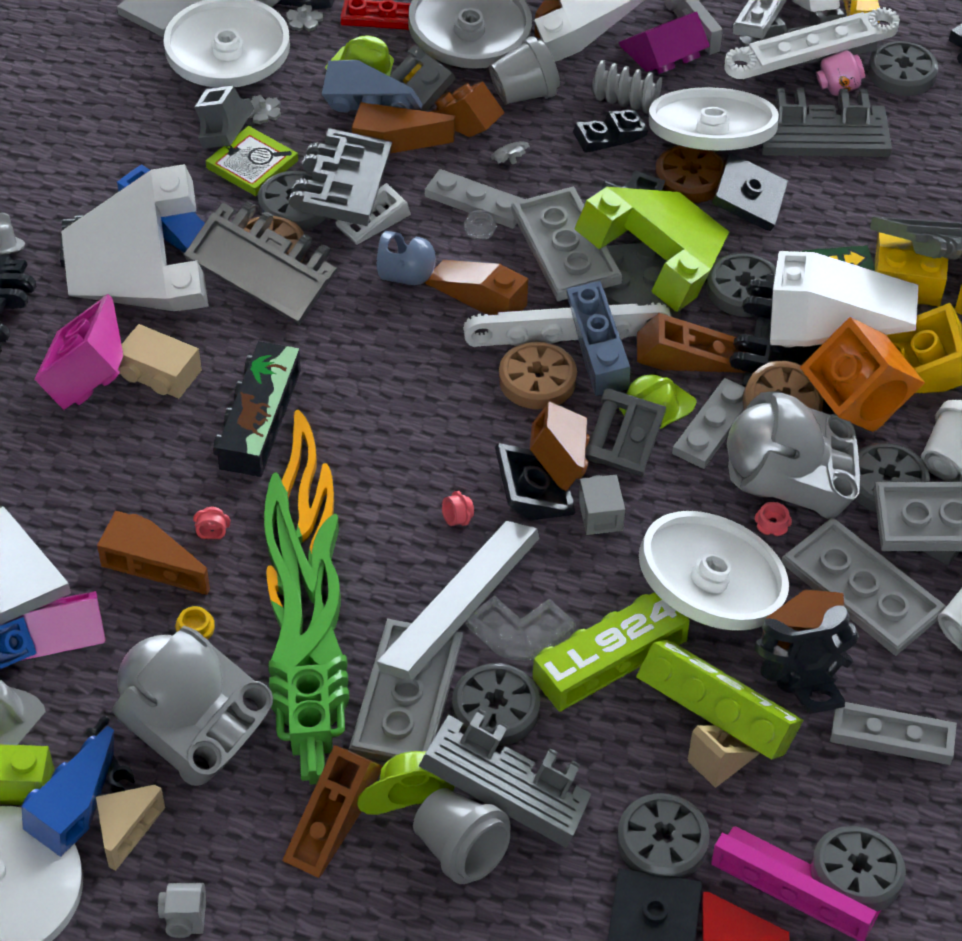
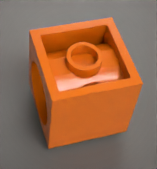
(861, 375)

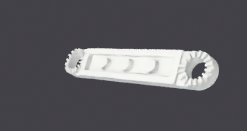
(811, 43)
(551, 324)

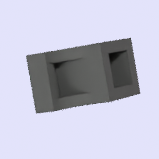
(221, 116)

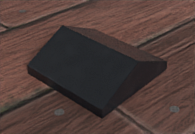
(529, 485)

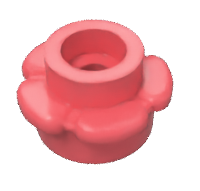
(457, 509)
(773, 511)
(211, 519)

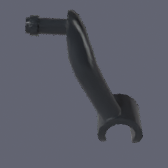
(116, 771)

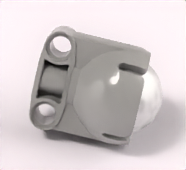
(794, 454)
(188, 701)

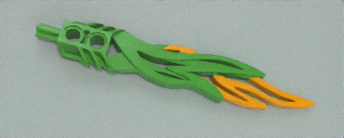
(290, 664)

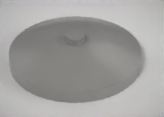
(469, 30)

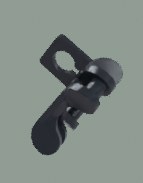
(811, 658)

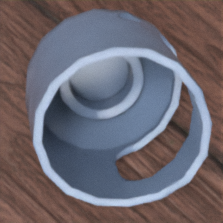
(411, 265)

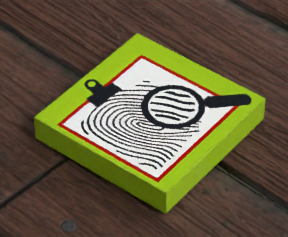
(251, 160)

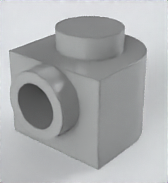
(183, 908)

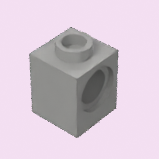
(601, 504)

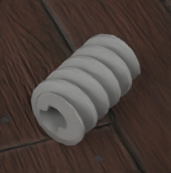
(625, 88)

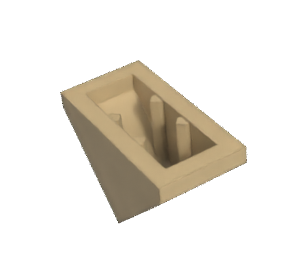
(718, 753)
(126, 819)

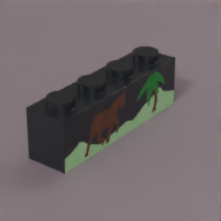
(257, 409)

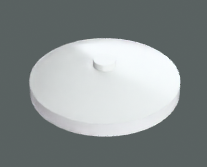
(226, 42)
(713, 118)
(713, 570)
(35, 883)

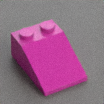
(82, 355)

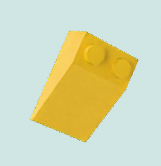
(898, 259)
(934, 349)

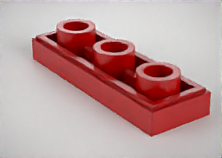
(375, 14)

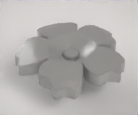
(304, 18)
(265, 109)
(510, 151)

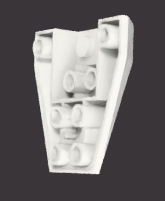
(820, 293)

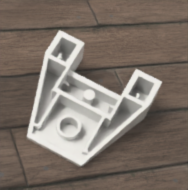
(580, 23)
(122, 246)

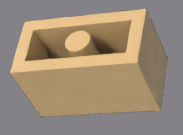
(159, 361)

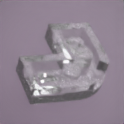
(519, 637)

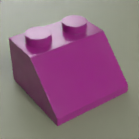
(667, 43)

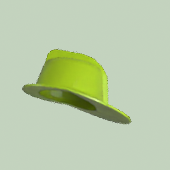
(369, 51)
(665, 393)
(400, 785)

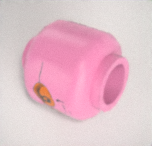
(840, 72)

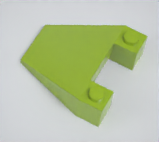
(668, 226)

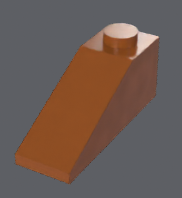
(404, 127)
(481, 285)
(684, 346)
(146, 551)
(330, 810)

